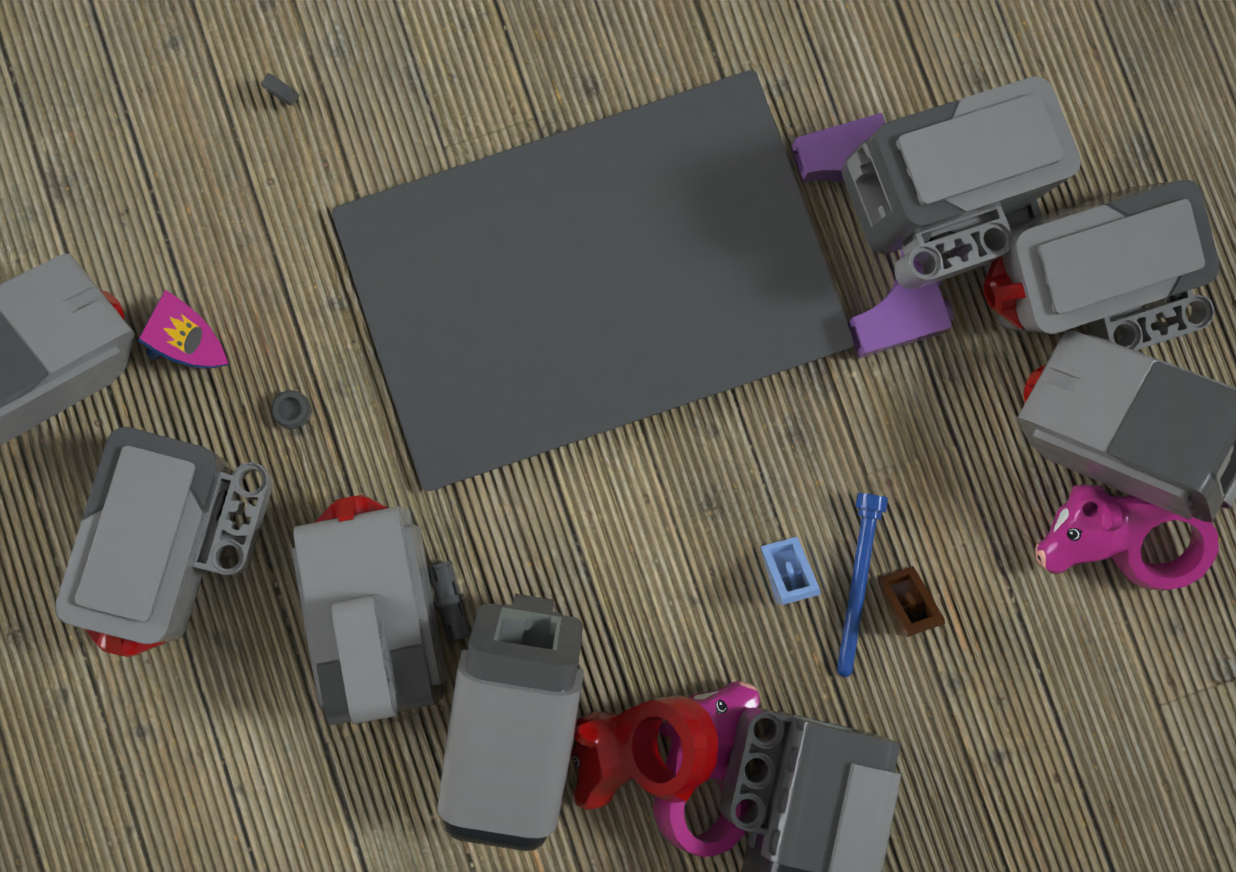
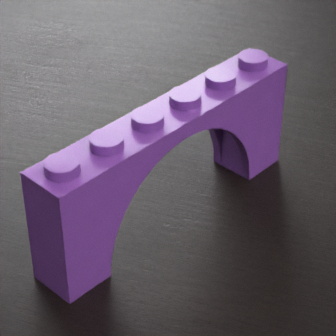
(904, 313)

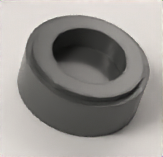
(279, 89)
(291, 409)

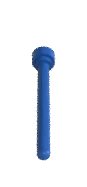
(870, 510)

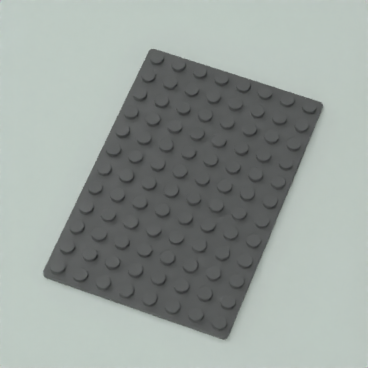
(590, 279)

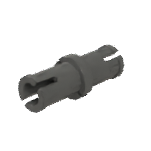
(449, 601)

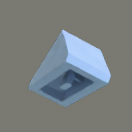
(789, 571)

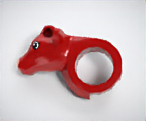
(624, 747)

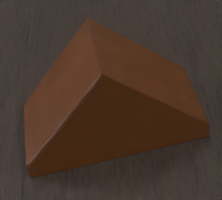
(909, 603)

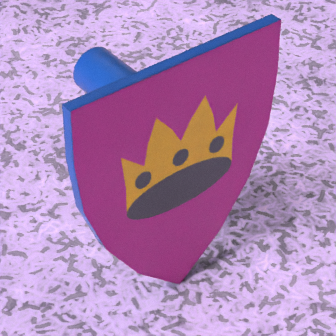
(181, 335)

